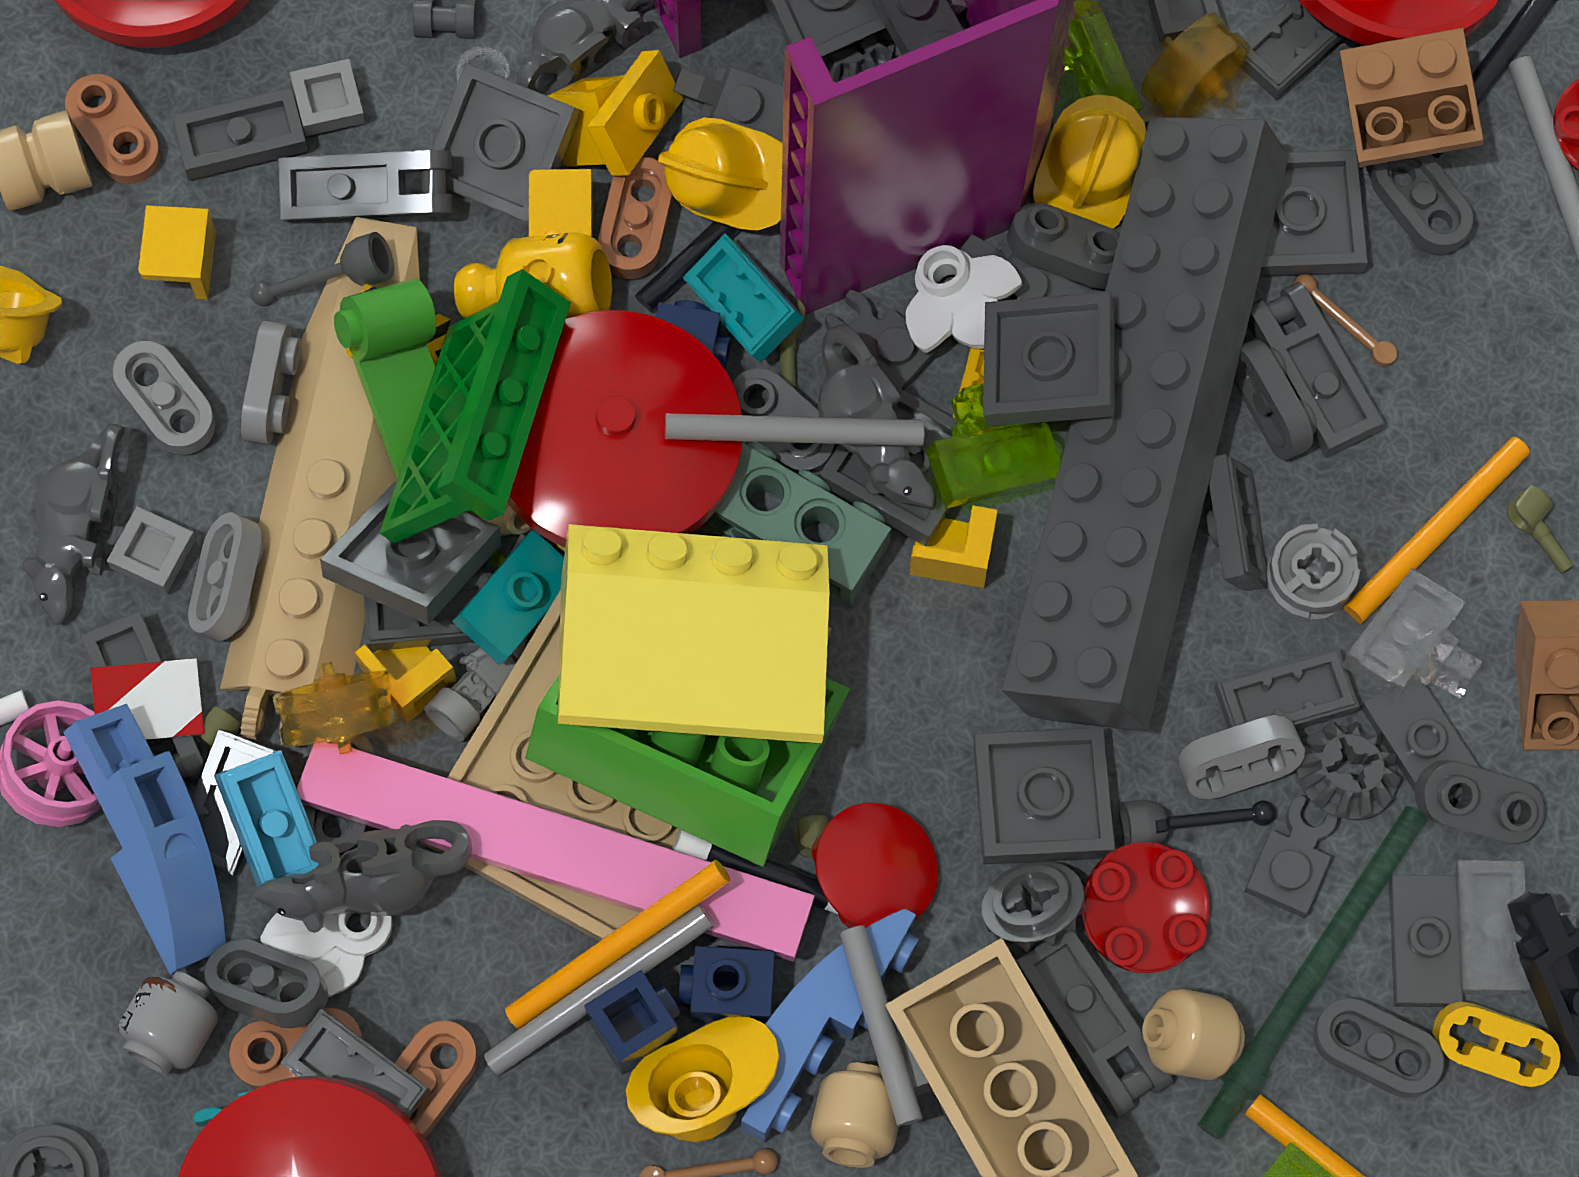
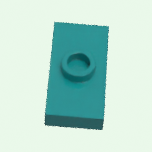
(744, 297)
(513, 598)

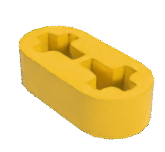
(1491, 1058)

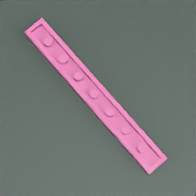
(549, 845)

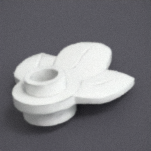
(959, 304)
(334, 949)

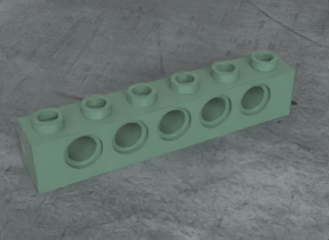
(806, 500)

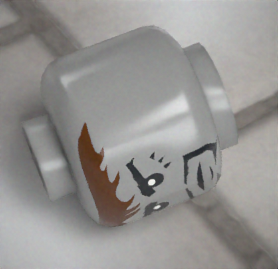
(168, 1023)

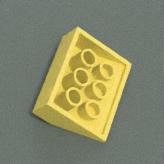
(693, 634)

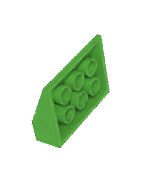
(707, 785)

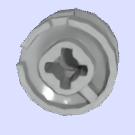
(1312, 572)

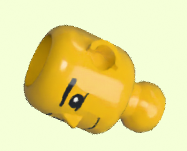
(565, 262)

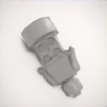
(458, 708)

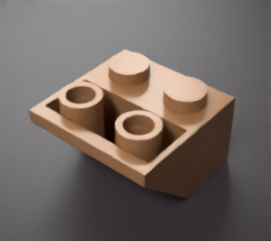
(1411, 97)
(1548, 674)

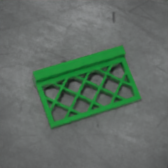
(478, 410)

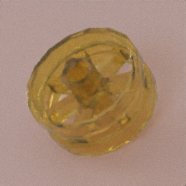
(1195, 68)
(335, 708)

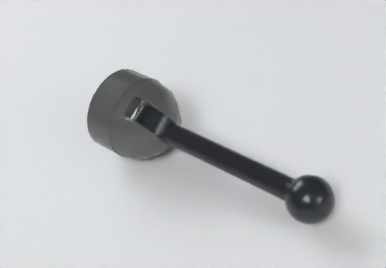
(1151, 824)

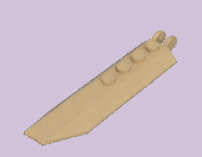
(320, 483)

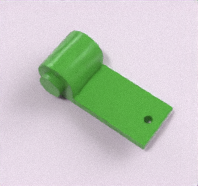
(391, 354)

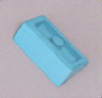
(268, 817)

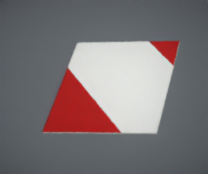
(159, 695)

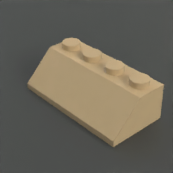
(1005, 1073)

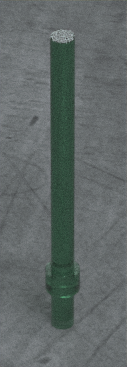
(1248, 1073)

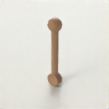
(1382, 352)
(763, 1162)

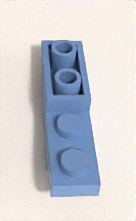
(160, 834)
(821, 1002)

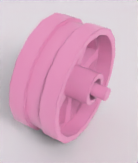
(54, 771)

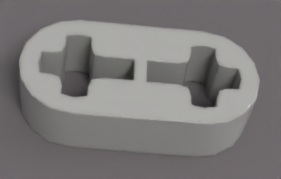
(1241, 757)

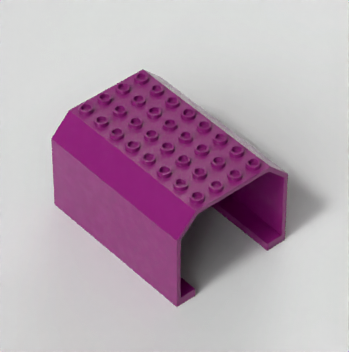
(909, 147)

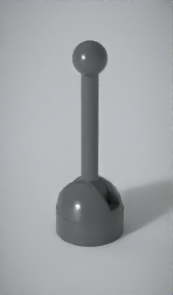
(363, 260)

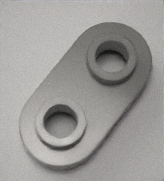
(166, 399)
(264, 405)
(225, 577)

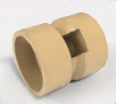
(41, 160)

